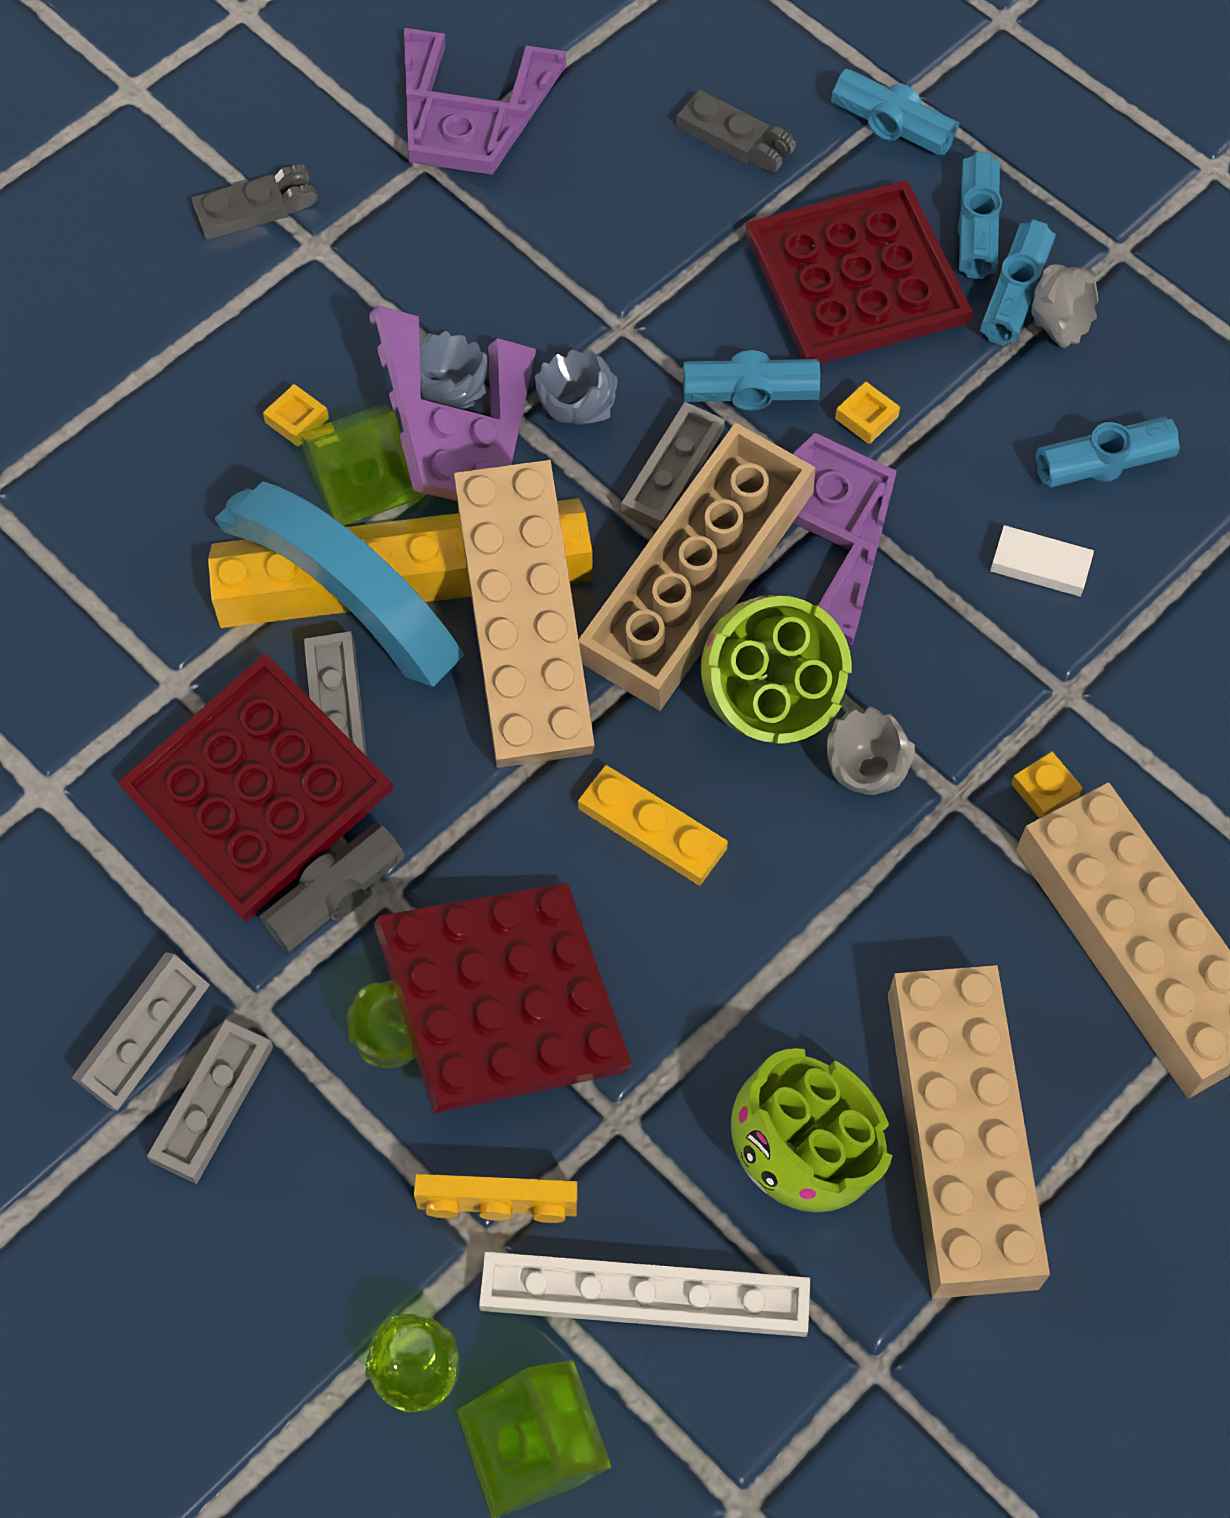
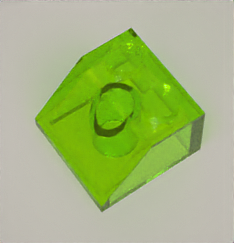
(359, 464)
(533, 1437)

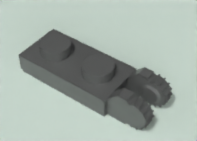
(735, 132)
(254, 202)

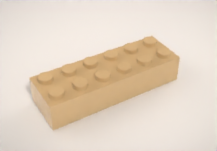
(696, 565)
(524, 614)
(1138, 931)
(966, 1133)

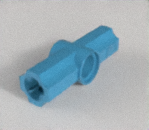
(894, 112)
(979, 215)
(1017, 282)
(751, 380)
(1127, 446)

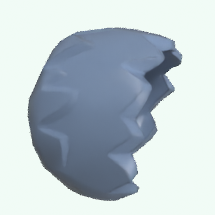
(452, 370)
(577, 388)

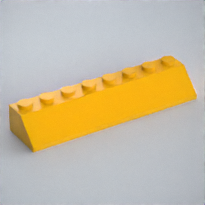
(428, 552)

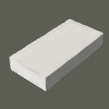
(1042, 561)

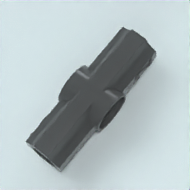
(332, 887)

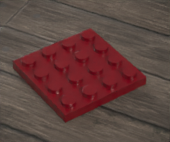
(858, 273)
(256, 786)
(501, 996)

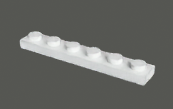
(645, 1294)

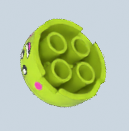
(776, 668)
(809, 1132)

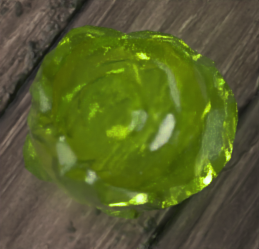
(379, 1027)
(413, 1362)

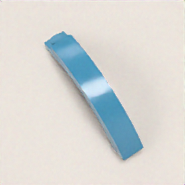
(350, 572)

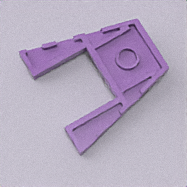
(463, 129)
(445, 438)
(849, 510)

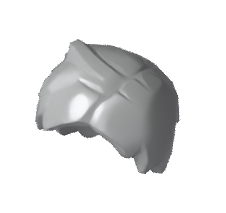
(1065, 303)
(869, 751)

